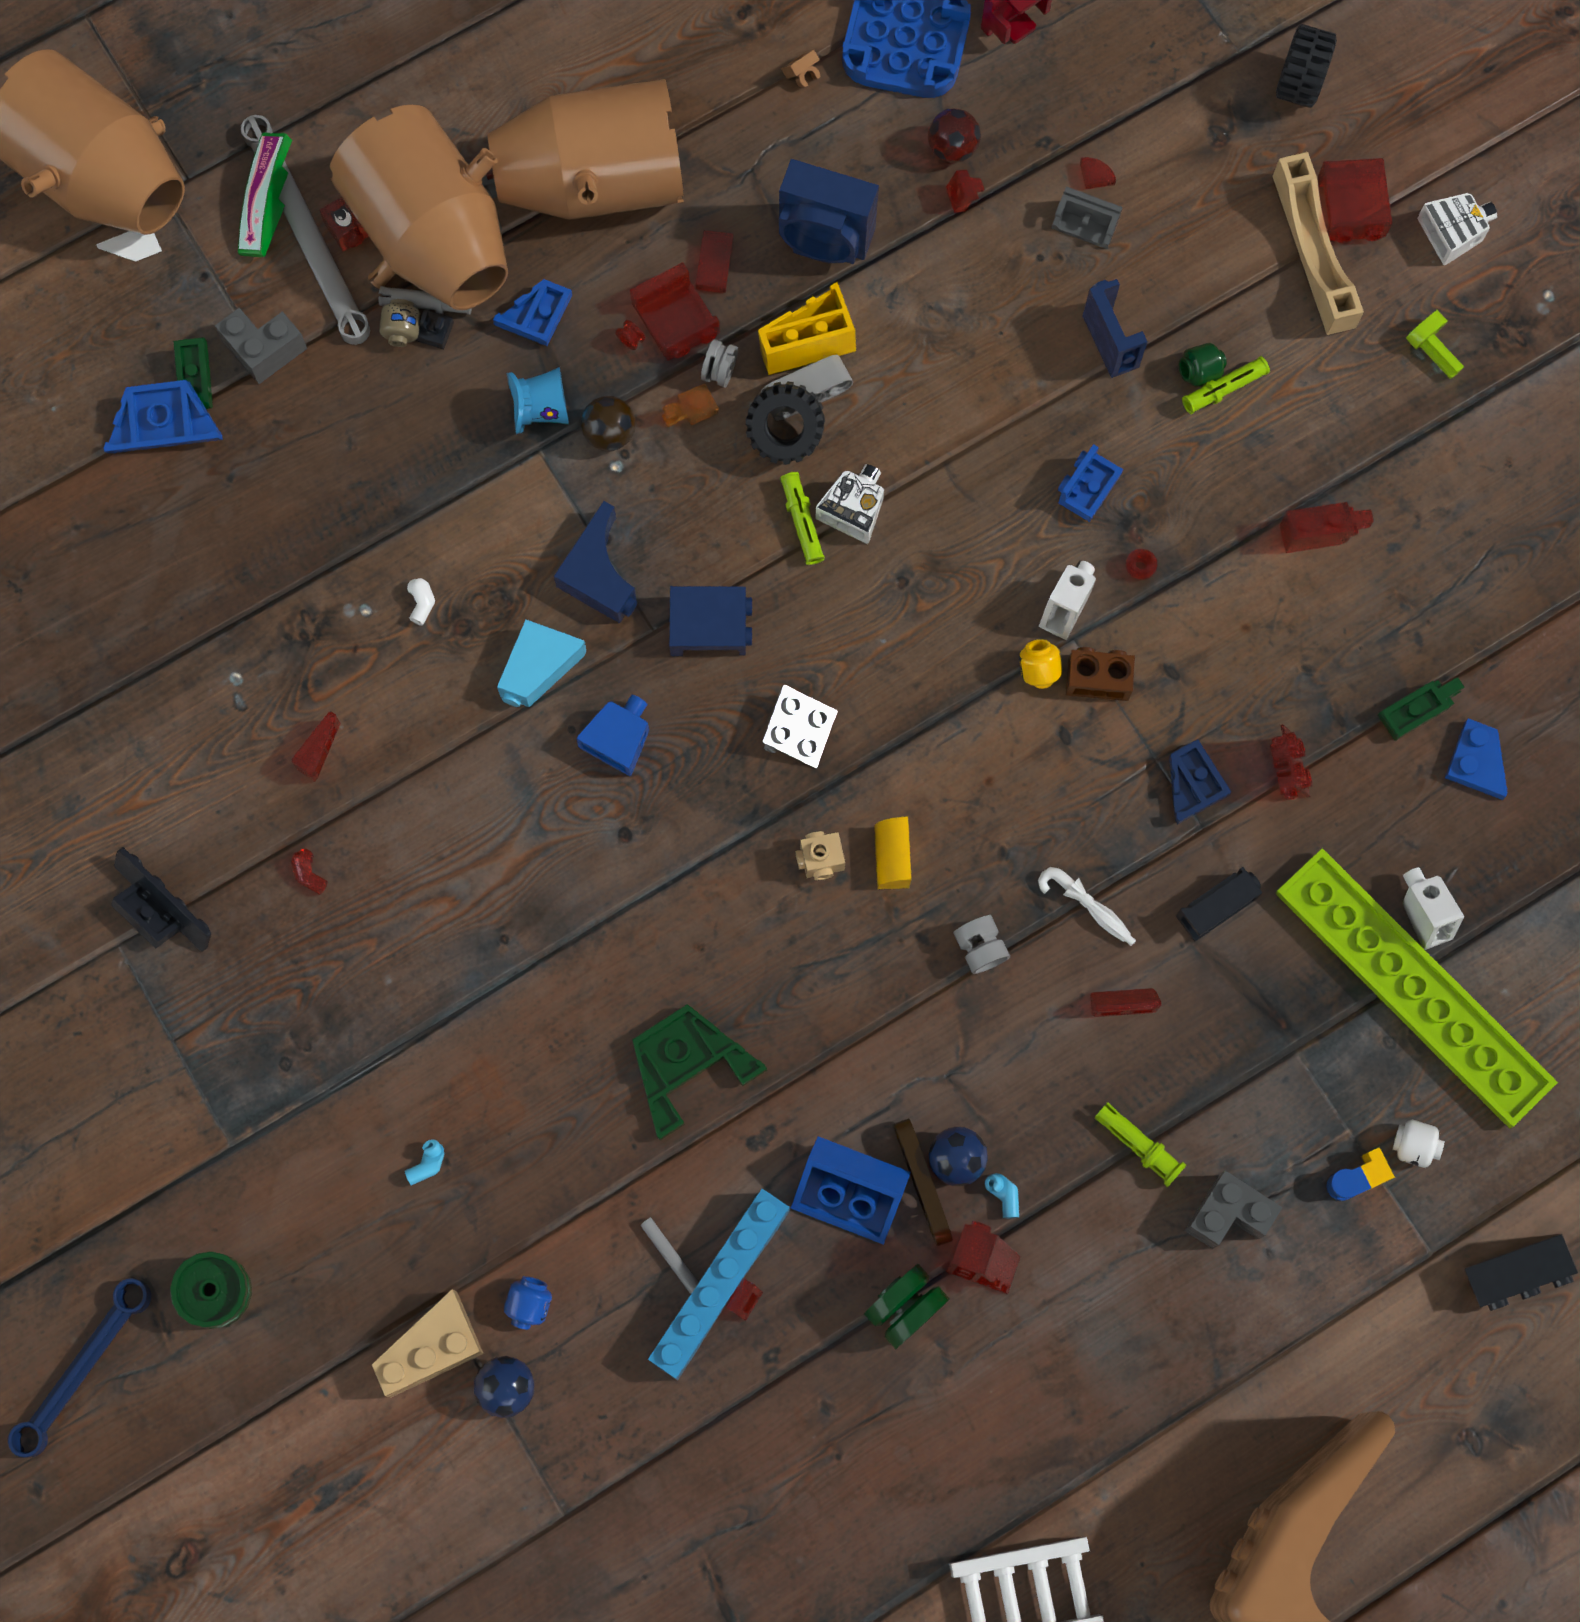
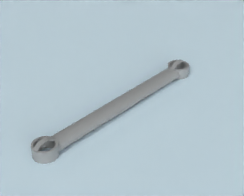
(314, 246)

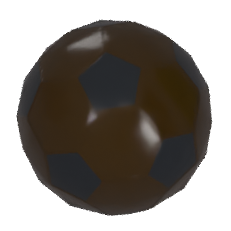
(608, 423)

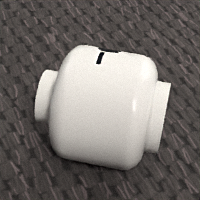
(1418, 1143)

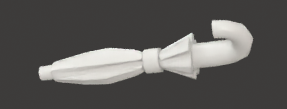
(1074, 889)

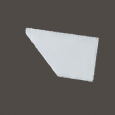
(131, 245)

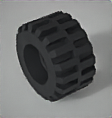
(1306, 65)
(773, 446)

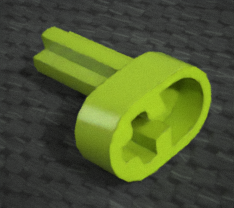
(1424, 337)

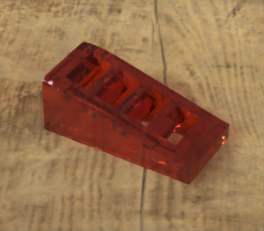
(314, 751)

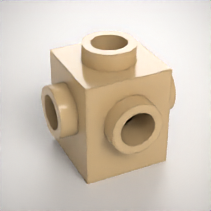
(825, 845)

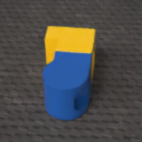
(1350, 1183)

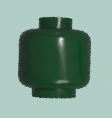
(1202, 364)

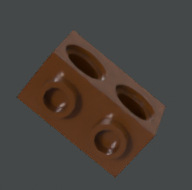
(1100, 683)

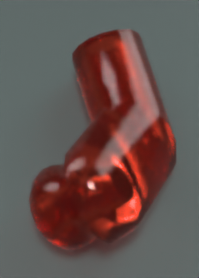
(303, 873)

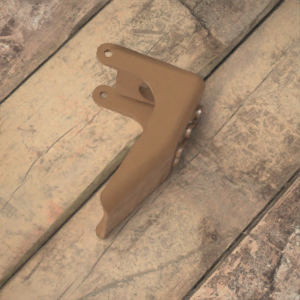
(1285, 1534)

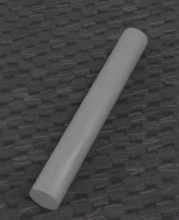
(670, 1254)

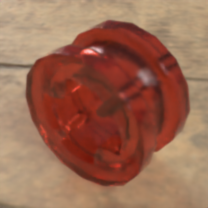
(630, 335)

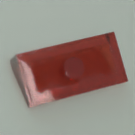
(1124, 1002)

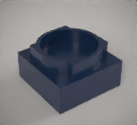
(826, 213)

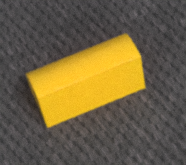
(893, 853)

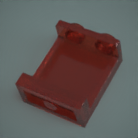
(1356, 199)
(674, 312)

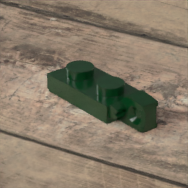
(1419, 707)

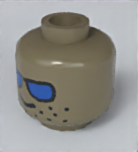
(400, 322)

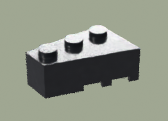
(1522, 1272)

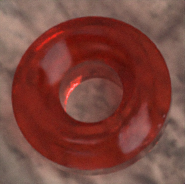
(1144, 556)

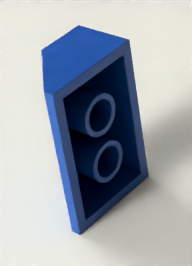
(850, 1190)

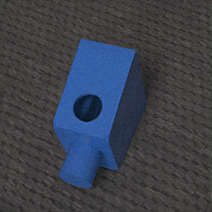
(617, 734)

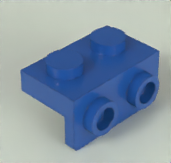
(1089, 484)

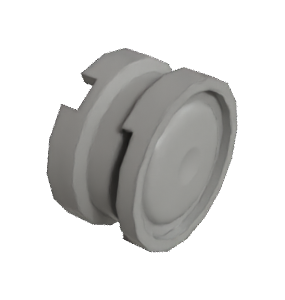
(719, 363)

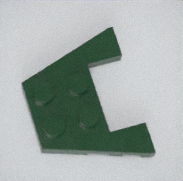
(679, 1051)

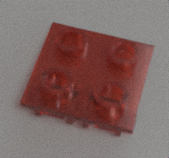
(1292, 748)

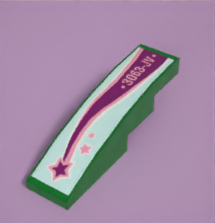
(261, 198)

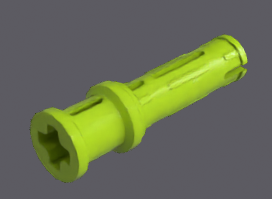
(1152, 1154)

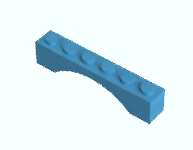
(719, 1284)

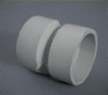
(986, 955)

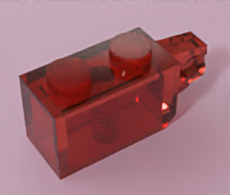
(1322, 526)

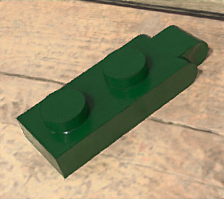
(193, 366)

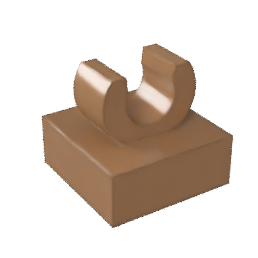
(800, 66)

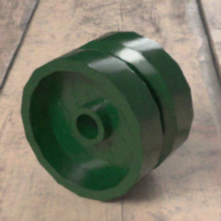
(231, 1293)
(907, 1307)

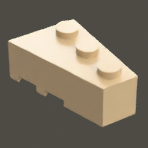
(428, 1348)

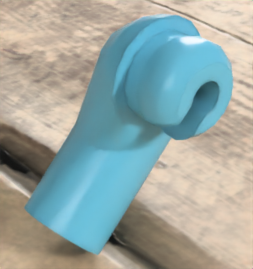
(430, 1162)
(1006, 1192)

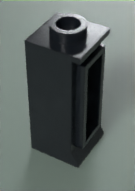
(1219, 903)

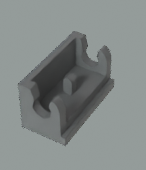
(1086, 217)

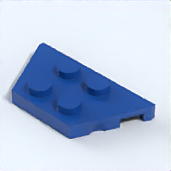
(161, 417)

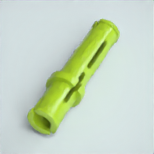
(1197, 400)
(799, 505)

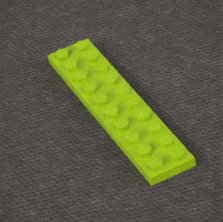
(1416, 988)

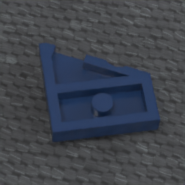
(1194, 781)

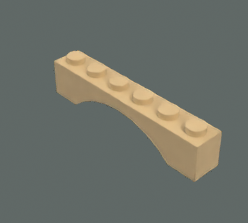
(1330, 286)

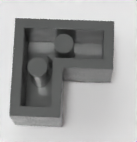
(261, 349)
(1231, 1203)

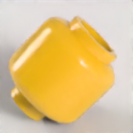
(1040, 663)

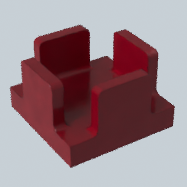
(1009, 20)

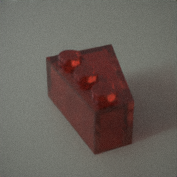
(983, 1258)

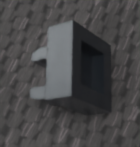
(434, 329)

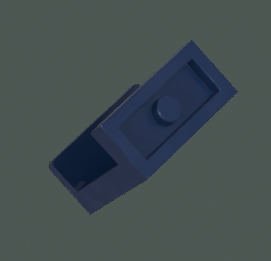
(1117, 351)
(709, 618)

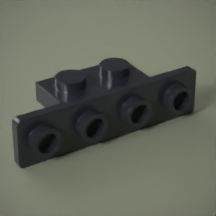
(153, 908)

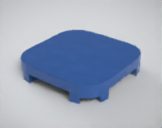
(906, 44)

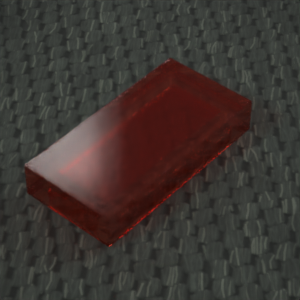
(714, 261)

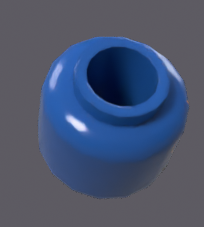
(527, 1302)

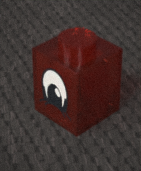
(343, 224)

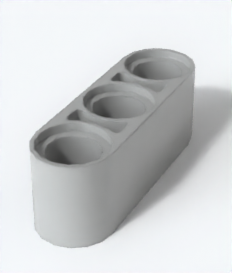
(823, 378)

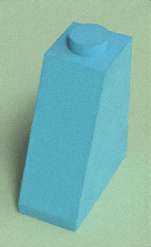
(538, 663)

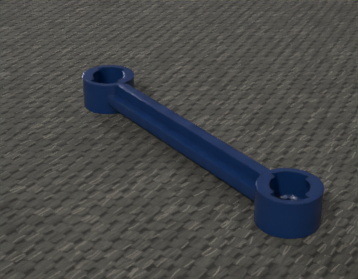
(79, 1369)

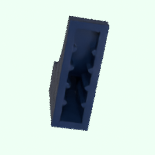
(589, 573)

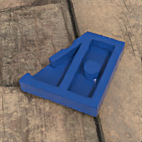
(536, 313)
(1478, 760)

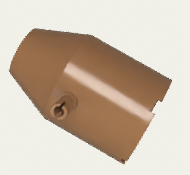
(85, 146)
(590, 153)
(423, 206)

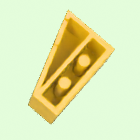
(809, 333)

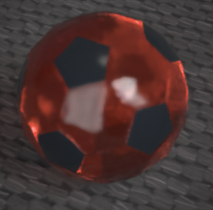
(954, 135)

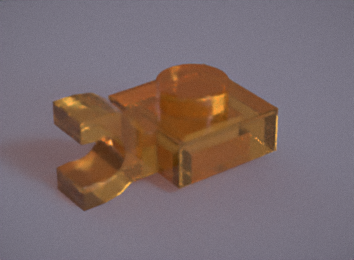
(693, 404)

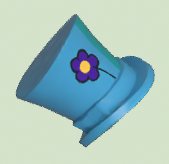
(538, 399)

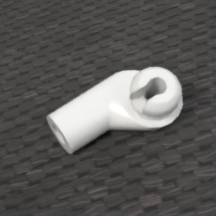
(424, 598)

